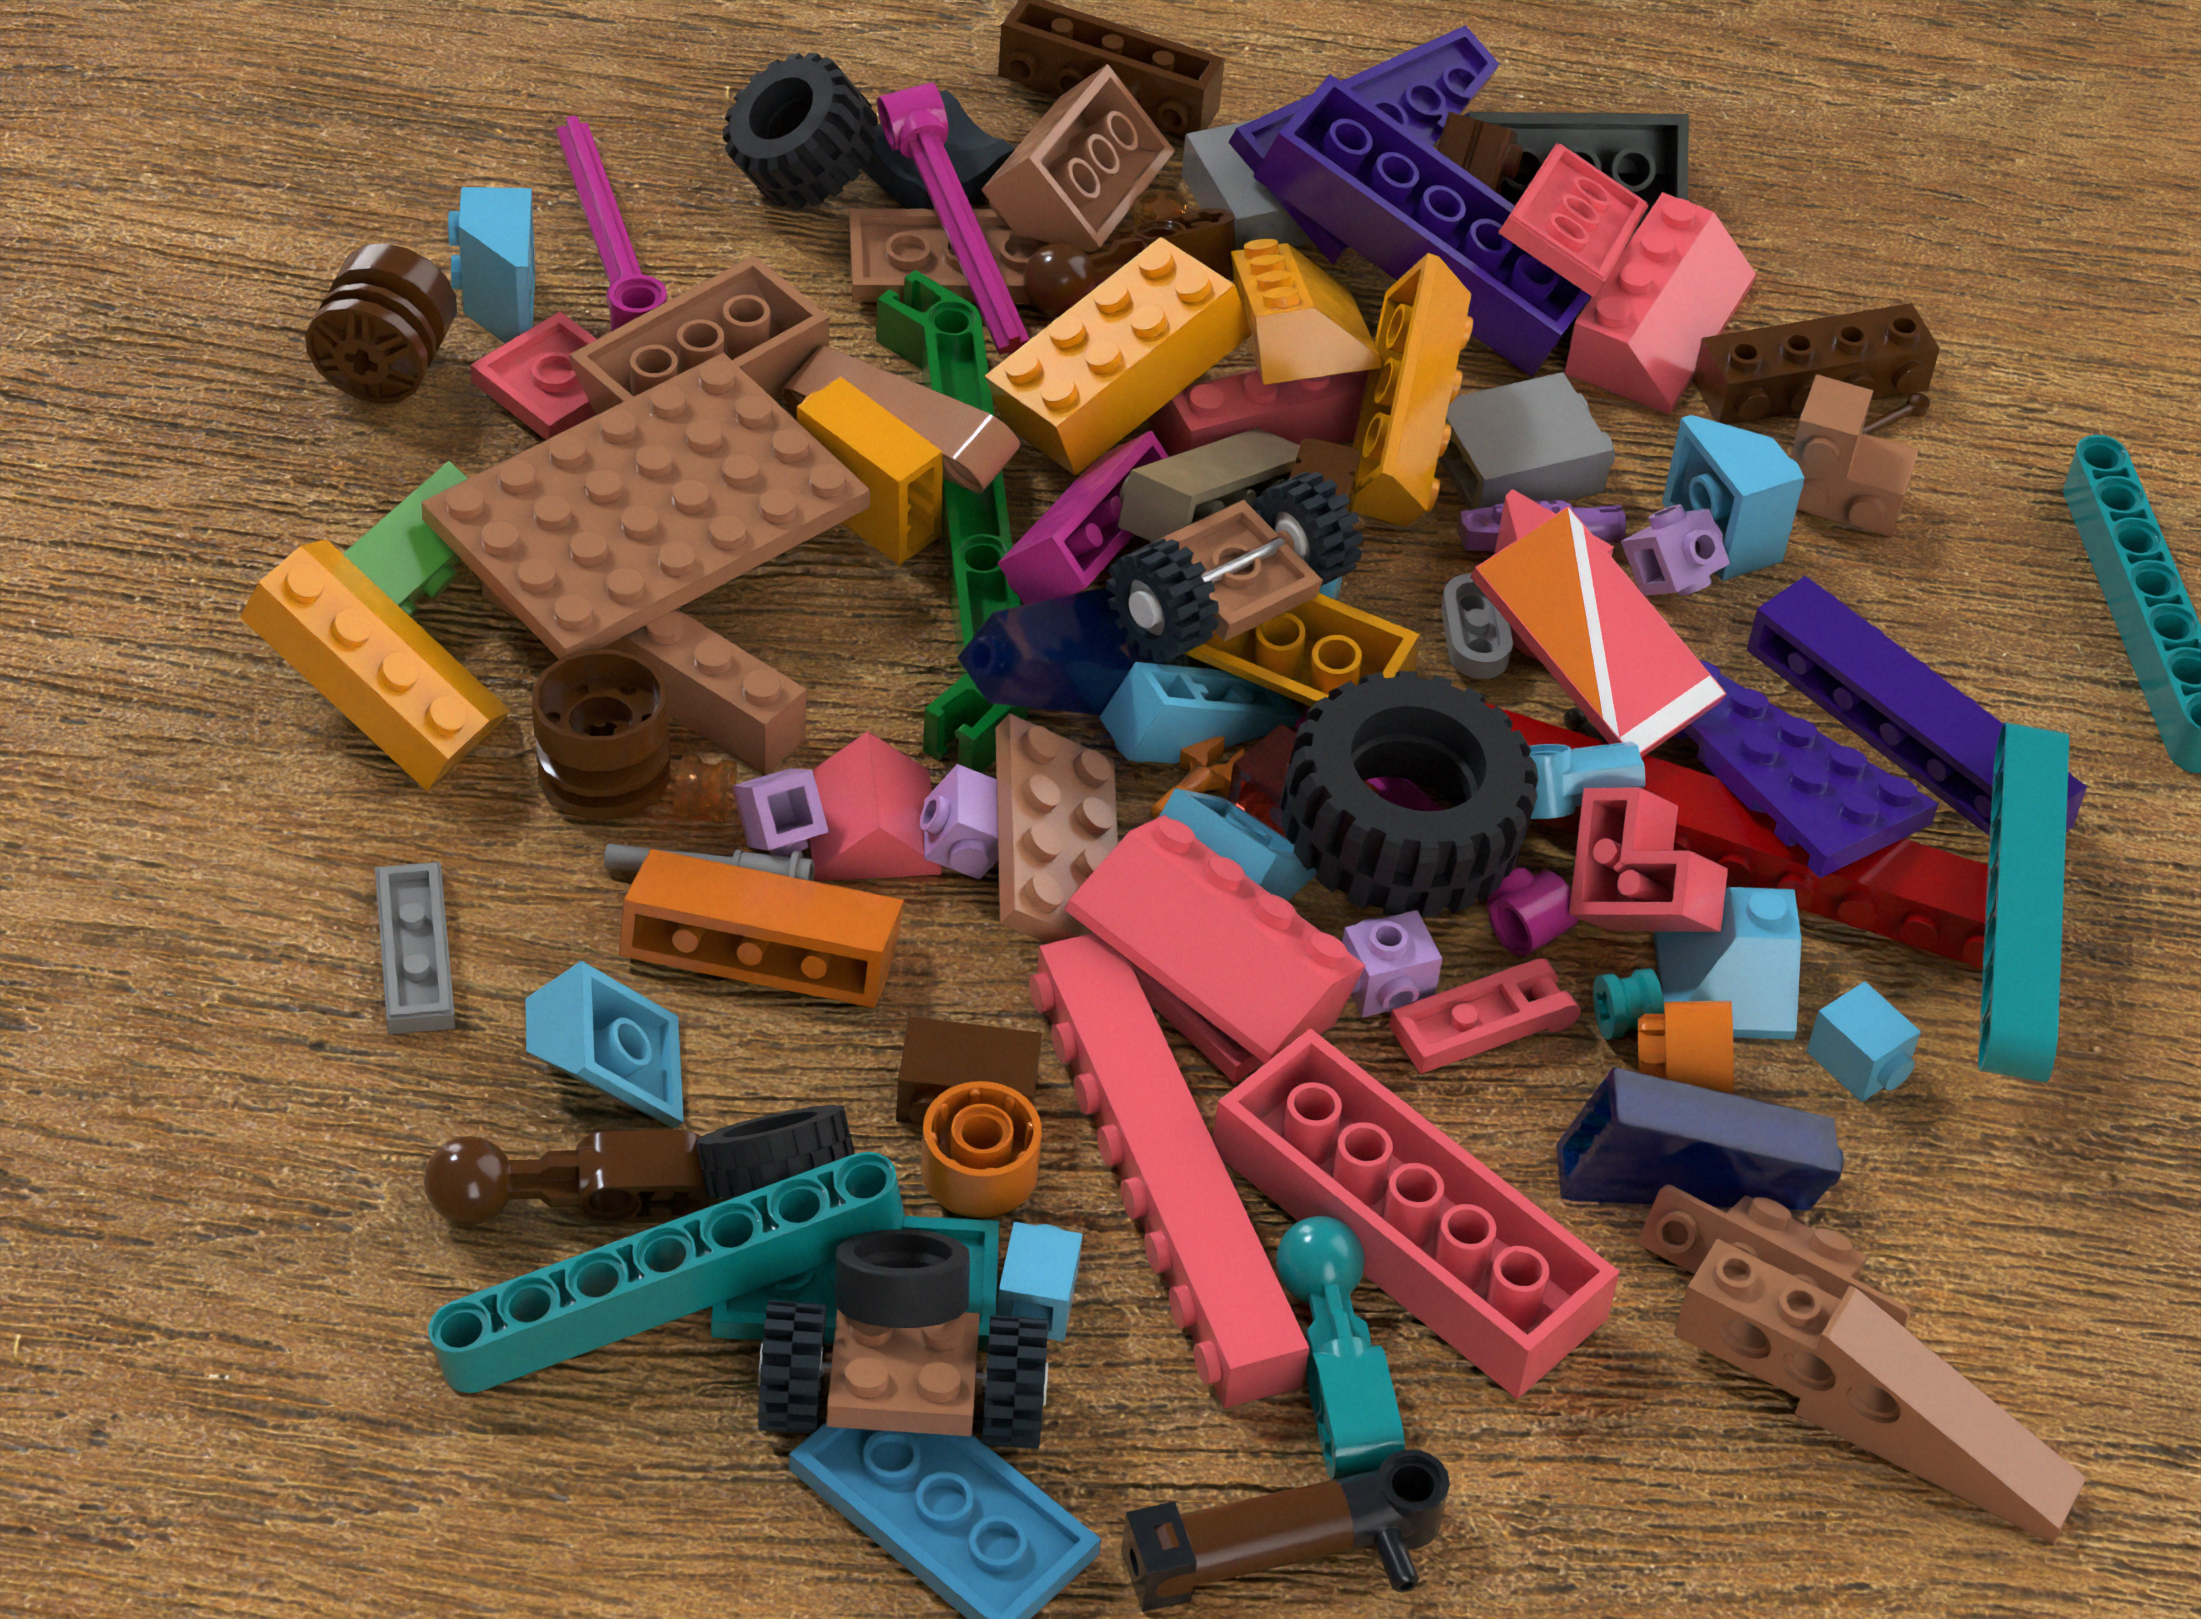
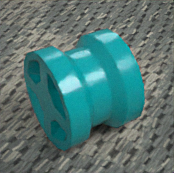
(1623, 1001)

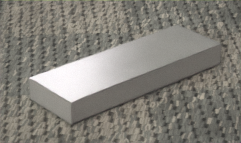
(414, 948)

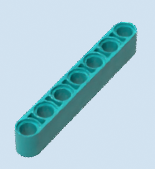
(2140, 590)
(2024, 904)
(663, 1273)

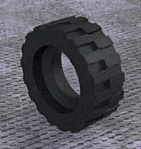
(772, 1149)

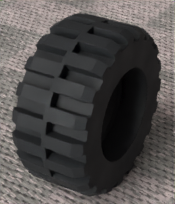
(1397, 853)

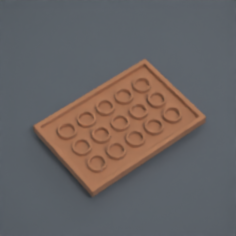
(645, 507)

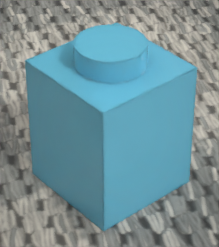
(1864, 1042)
(1040, 1275)

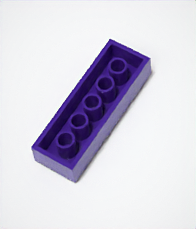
(1405, 199)

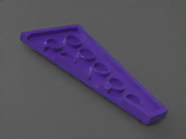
(1410, 88)
(1805, 781)

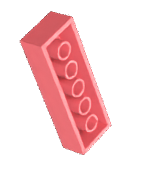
(1429, 1215)

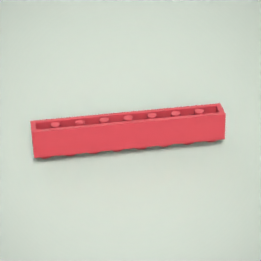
(1169, 1172)

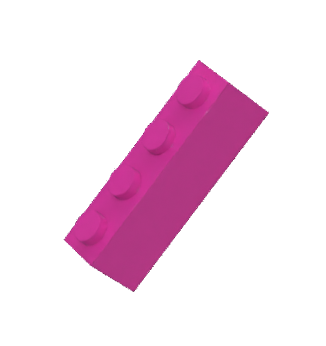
(1080, 529)

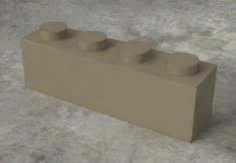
(1203, 481)

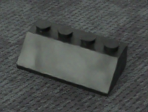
(1635, 149)

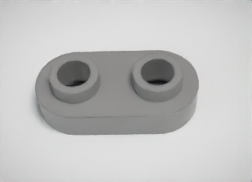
(1474, 630)

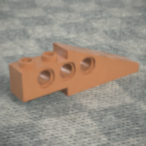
(1875, 1387)

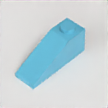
(1177, 706)

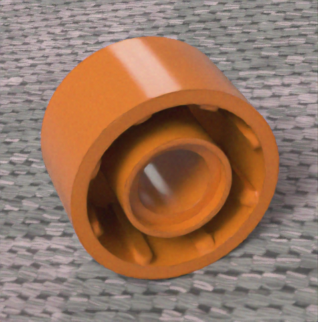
(1689, 1044)
(980, 1149)

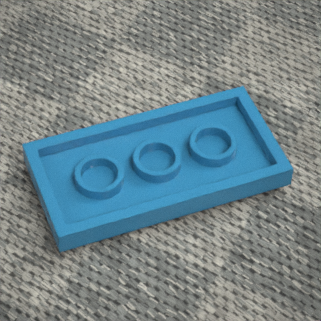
(950, 1516)

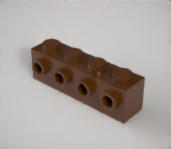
(1061, 47)
(1774, 367)

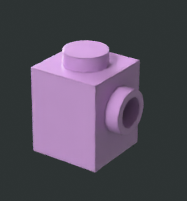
(780, 811)
(962, 822)

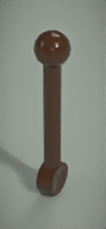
(1916, 405)

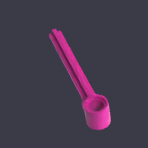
(919, 127)
(629, 291)
(1525, 908)

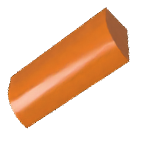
(760, 928)

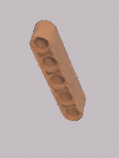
(971, 440)

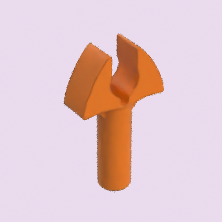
(1201, 778)

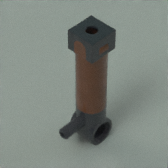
(1178, 1551)

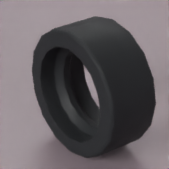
(902, 1278)

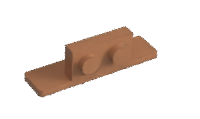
(1686, 1229)

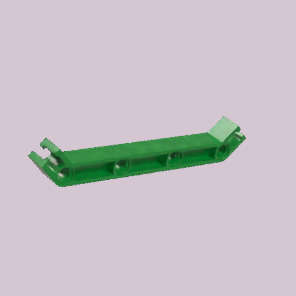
(948, 344)

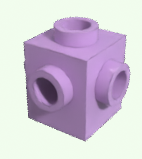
(1676, 551)
(1398, 961)

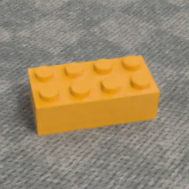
(1118, 355)

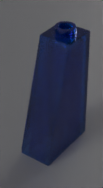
(1053, 654)
(1703, 1141)

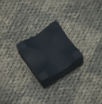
(970, 150)

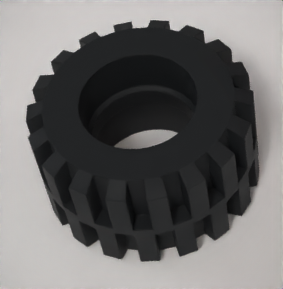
(800, 130)

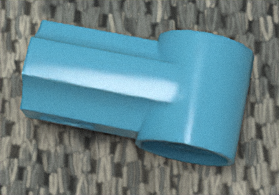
(1567, 771)

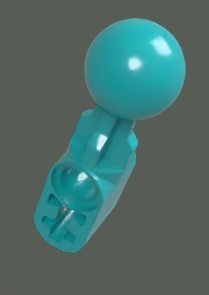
(1346, 1374)

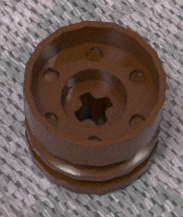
(381, 323)
(601, 734)

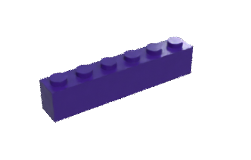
(1886, 697)

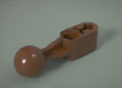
(1064, 274)
(607, 1177)

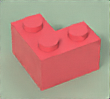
(1631, 875)

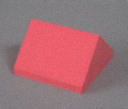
(872, 814)

